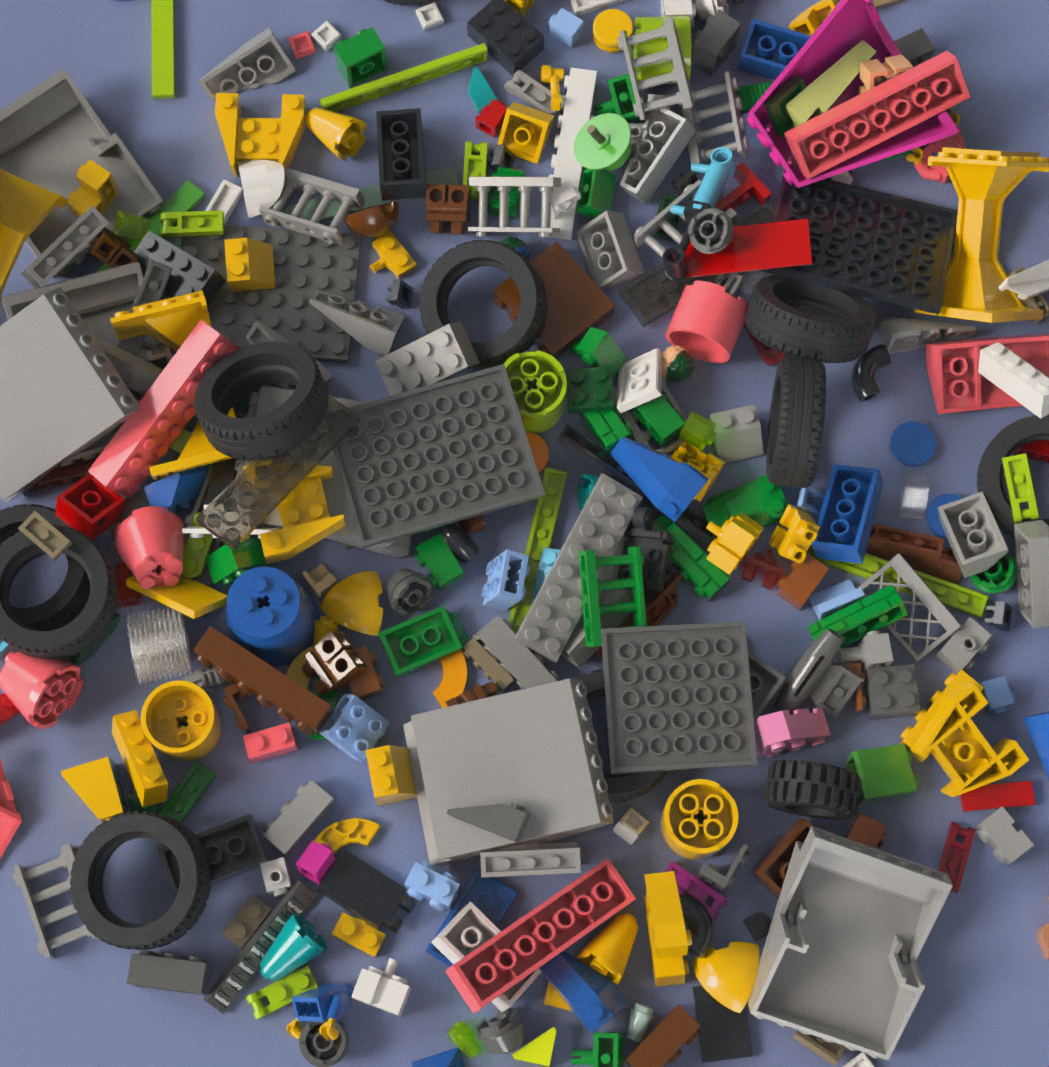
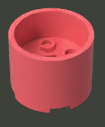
(707, 322)

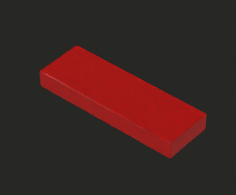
(998, 795)

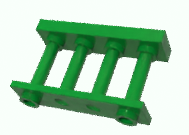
(592, 586)

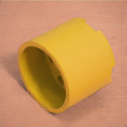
(176, 703)
(684, 833)

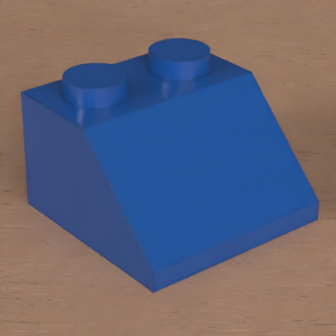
(177, 489)

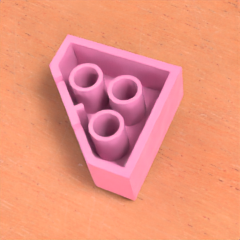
(790, 732)

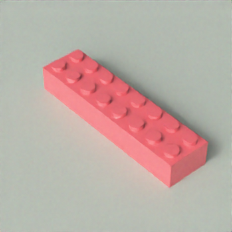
(877, 114)
(162, 413)
(540, 935)

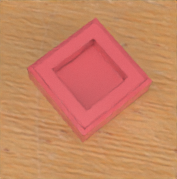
(302, 45)

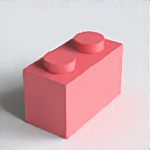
(270, 742)

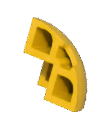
(812, 17)
(356, 603)
(729, 973)

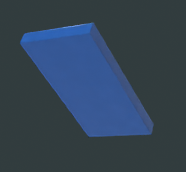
(488, 895)

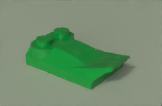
(756, 499)
(422, 640)

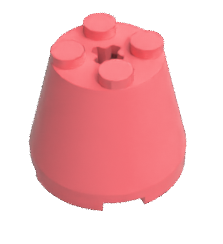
(152, 546)
(40, 687)

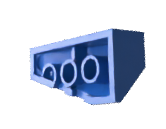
(663, 480)
(584, 990)

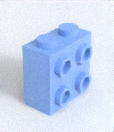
(505, 580)
(354, 727)
(428, 884)

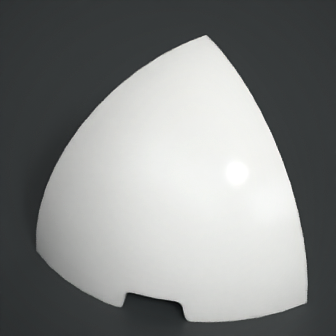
(261, 184)

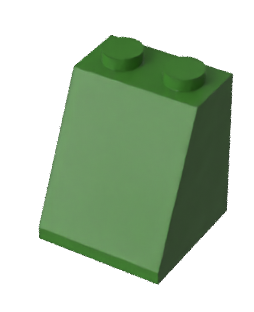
(883, 773)

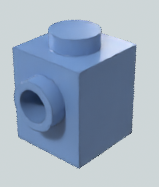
(998, 695)

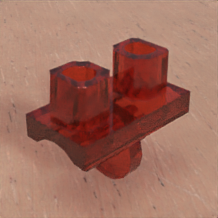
(764, 566)

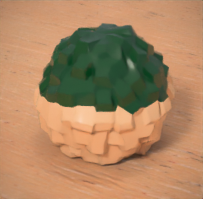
(677, 363)

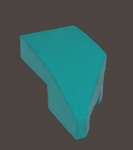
(479, 90)

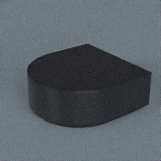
(758, 925)

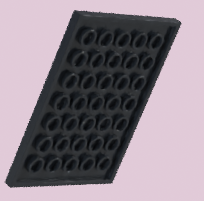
(870, 242)

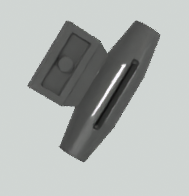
(817, 677)

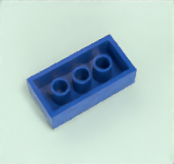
(769, 49)
(848, 513)

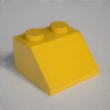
(525, 131)
(249, 264)

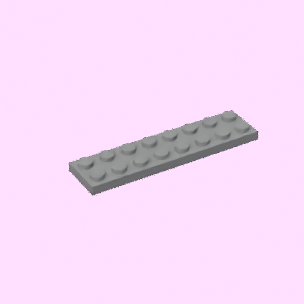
(560, 596)

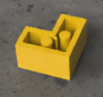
(95, 189)

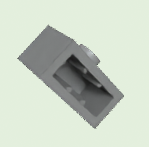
(964, 645)

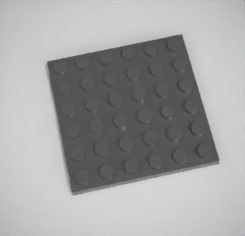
(678, 697)

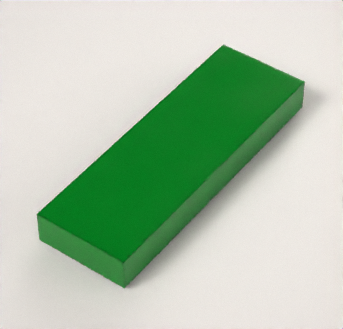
(188, 792)

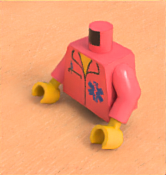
(920, 157)

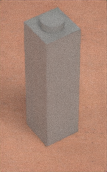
(575, 648)

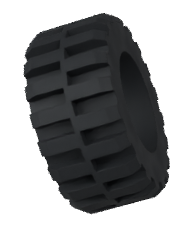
(812, 789)

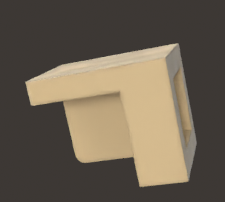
(320, 580)

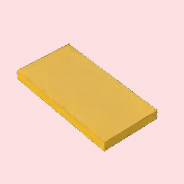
(185, 597)

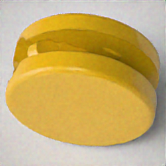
(607, 28)

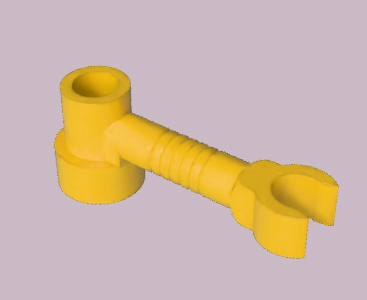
(553, 76)

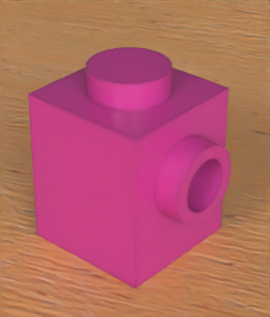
(316, 862)

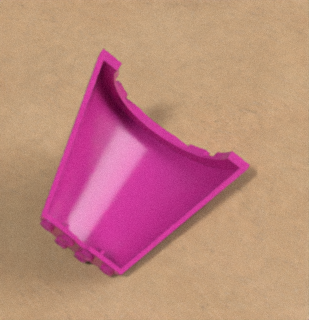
(836, 36)

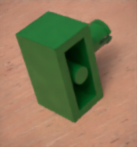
(622, 100)
(599, 350)
(607, 1051)

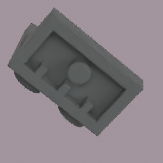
(712, 875)

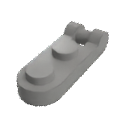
(531, 93)

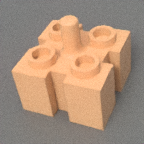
(875, 73)

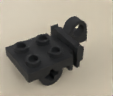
(654, 546)

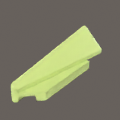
(828, 87)

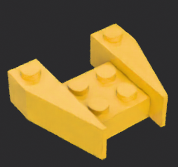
(260, 137)
(303, 518)
(962, 747)
(666, 929)

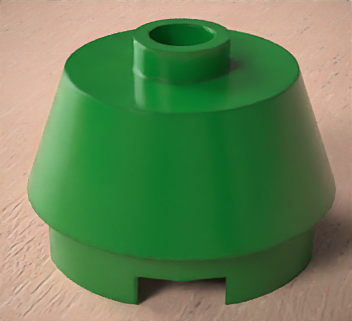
(998, 577)

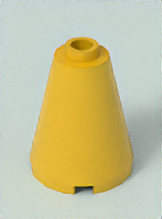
(337, 131)
(611, 947)

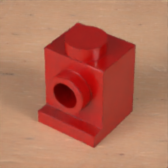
(491, 118)

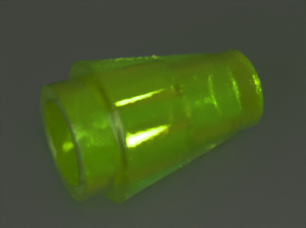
(464, 1039)

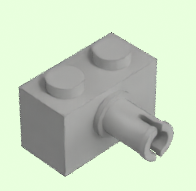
(872, 651)

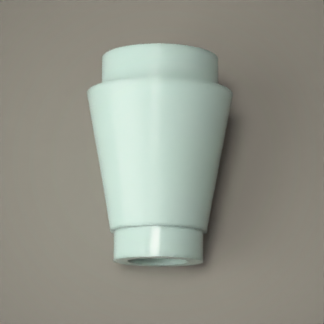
(639, 1021)

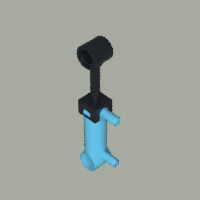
(706, 197)

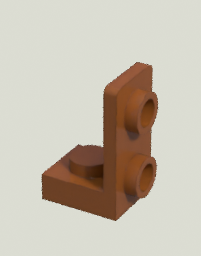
(232, 692)
(858, 697)

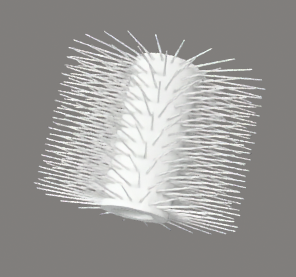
(159, 644)

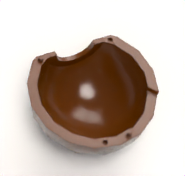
(373, 221)

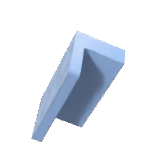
(835, 598)

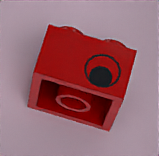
(89, 506)

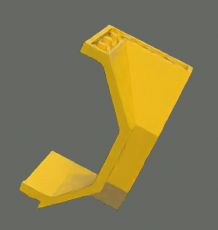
(21, 211)
(974, 274)
(171, 324)

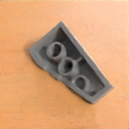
(369, 326)

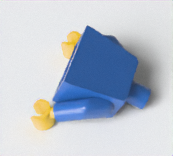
(321, 1005)

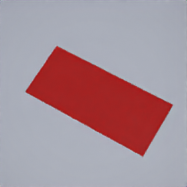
(755, 249)

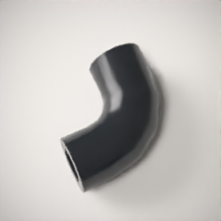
(865, 369)
(458, 541)
(699, 924)

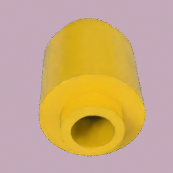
(323, 627)

